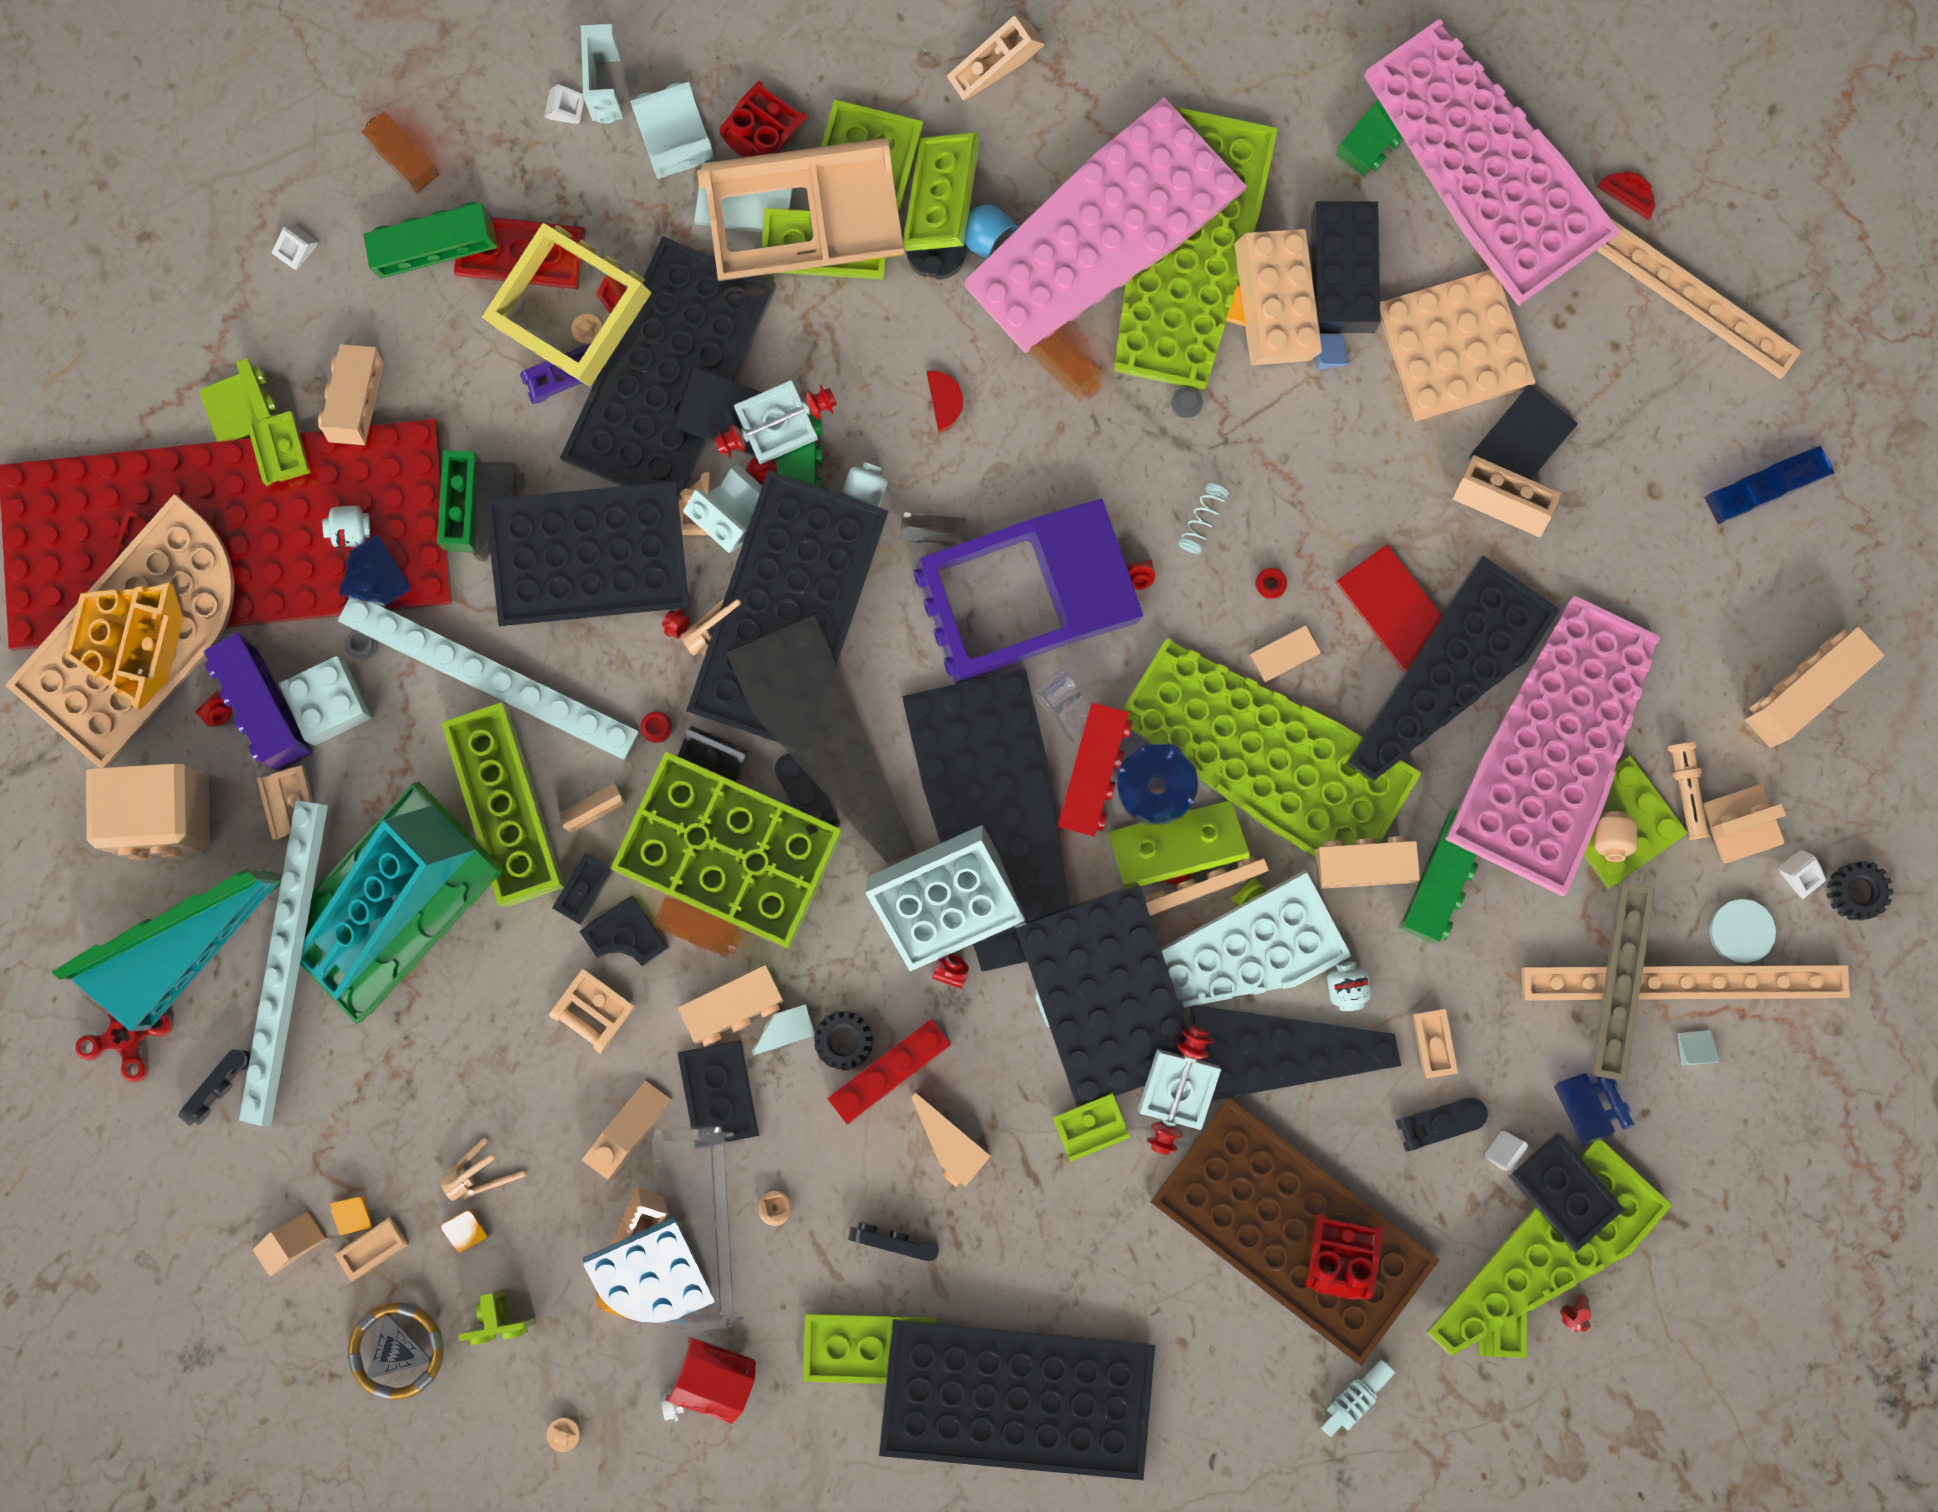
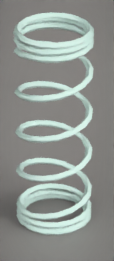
(1211, 488)

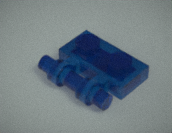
(1586, 1110)

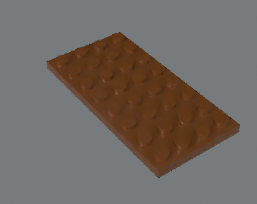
(1257, 1210)

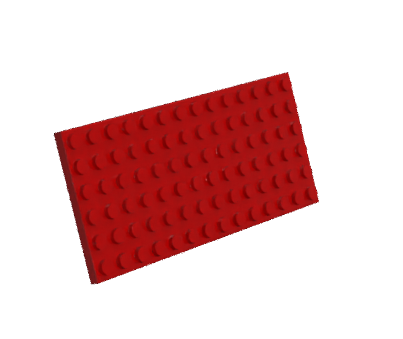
(68, 512)

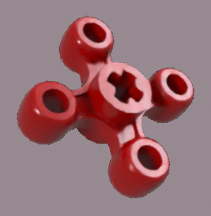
(128, 1049)

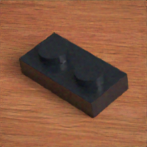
(713, 753)
(583, 889)

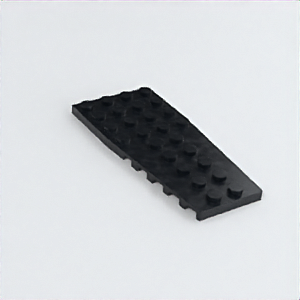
(990, 768)

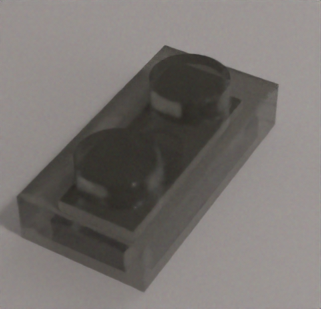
(932, 528)

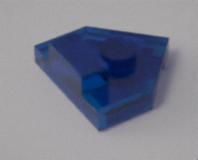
(373, 574)

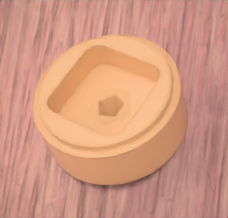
(585, 328)
(775, 1208)
(563, 1434)

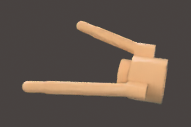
(698, 636)
(459, 1179)

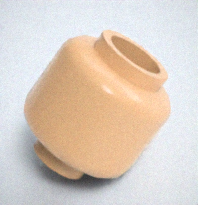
(1615, 836)

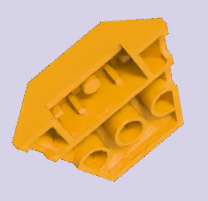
(127, 639)

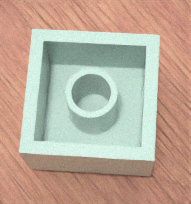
(325, 701)

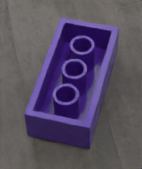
(257, 702)

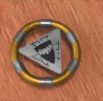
(395, 1350)

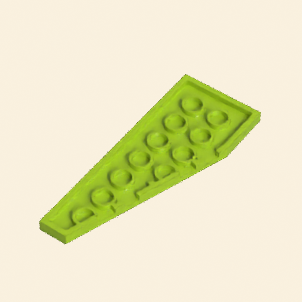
(1539, 1265)

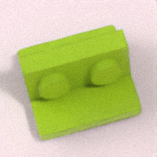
(494, 1314)

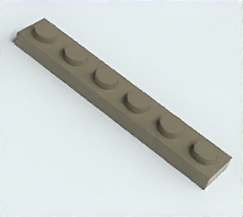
(1622, 981)

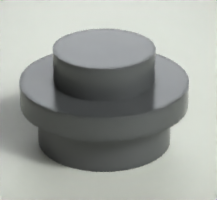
(1187, 402)
(360, 646)

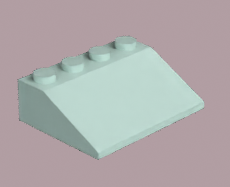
(945, 898)

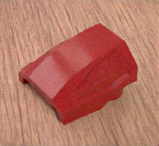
(760, 123)
(1344, 1259)
(713, 1381)

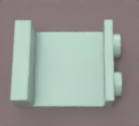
(599, 45)
(672, 129)
(727, 509)

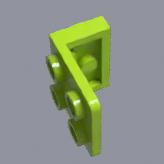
(238, 402)

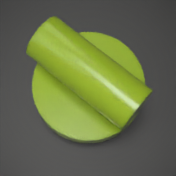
(1248, 891)

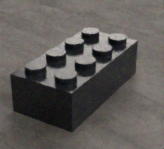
(1346, 266)

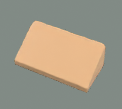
(592, 808)

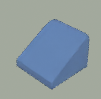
(1332, 353)

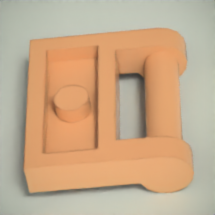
(599, 1002)

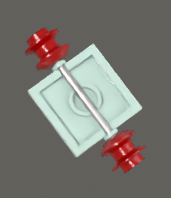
(775, 422)
(1179, 1089)

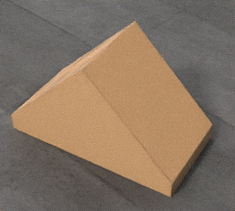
(288, 1243)

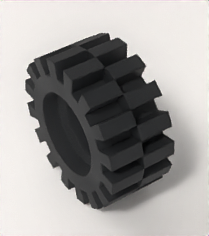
(1877, 883)
(823, 1036)

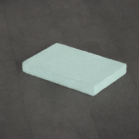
(743, 211)

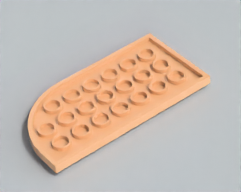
(171, 549)

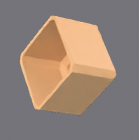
(148, 810)

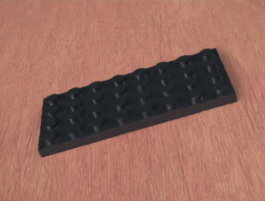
(684, 324)
(798, 560)
(1017, 1400)

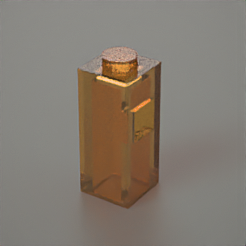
(400, 152)
(1067, 365)
(697, 928)

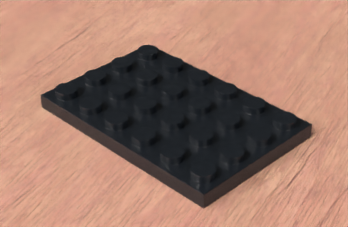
(587, 553)
(1104, 991)

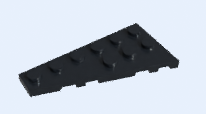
(1280, 1052)

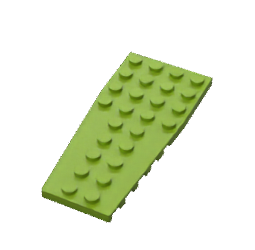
(1181, 302)
(1265, 752)

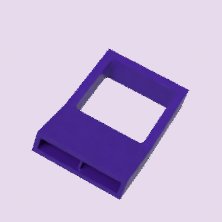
(1080, 571)

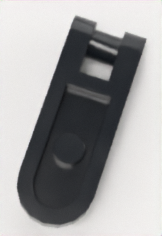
(803, 791)
(214, 1087)
(1443, 1122)
(894, 1242)

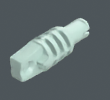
(1356, 1399)

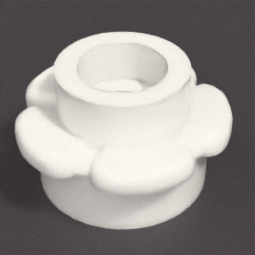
(670, 1410)

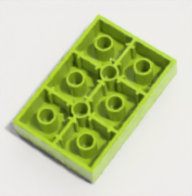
(727, 850)

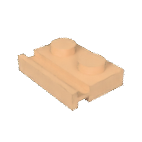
(279, 797)

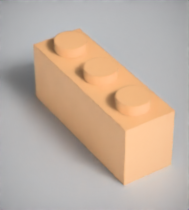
(351, 394)
(1507, 496)
(1367, 863)
(732, 1006)

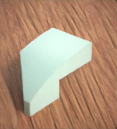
(785, 1029)

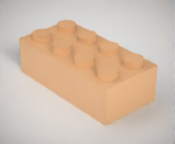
(1278, 297)
(1813, 686)

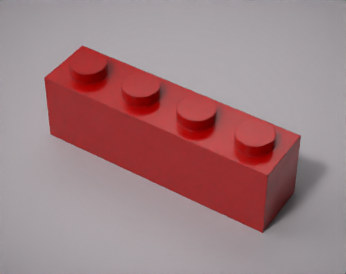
(1093, 769)
(889, 1072)

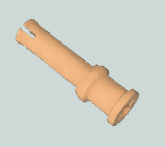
(1696, 829)

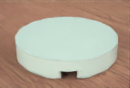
(1742, 931)

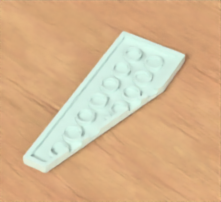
(1257, 946)

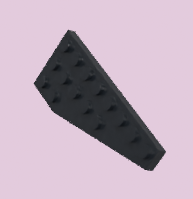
(1472, 647)

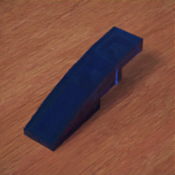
(1769, 484)

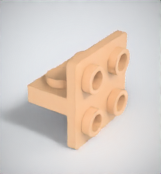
(1744, 823)

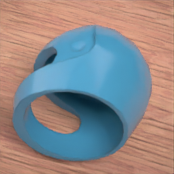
(985, 226)

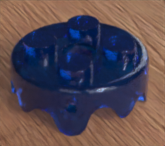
(1161, 762)

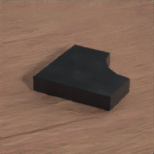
(625, 931)

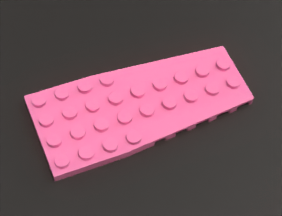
(1488, 164)
(1105, 225)
(1557, 749)

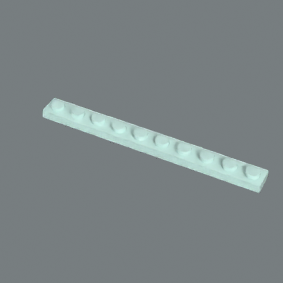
(489, 677)
(283, 963)

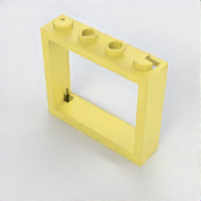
(611, 331)

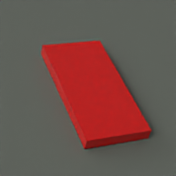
(513, 236)
(1390, 604)

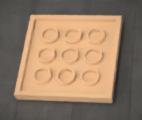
(1455, 344)

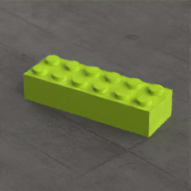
(503, 803)

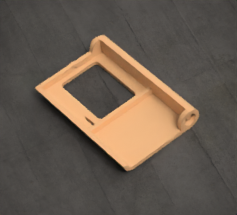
(848, 203)

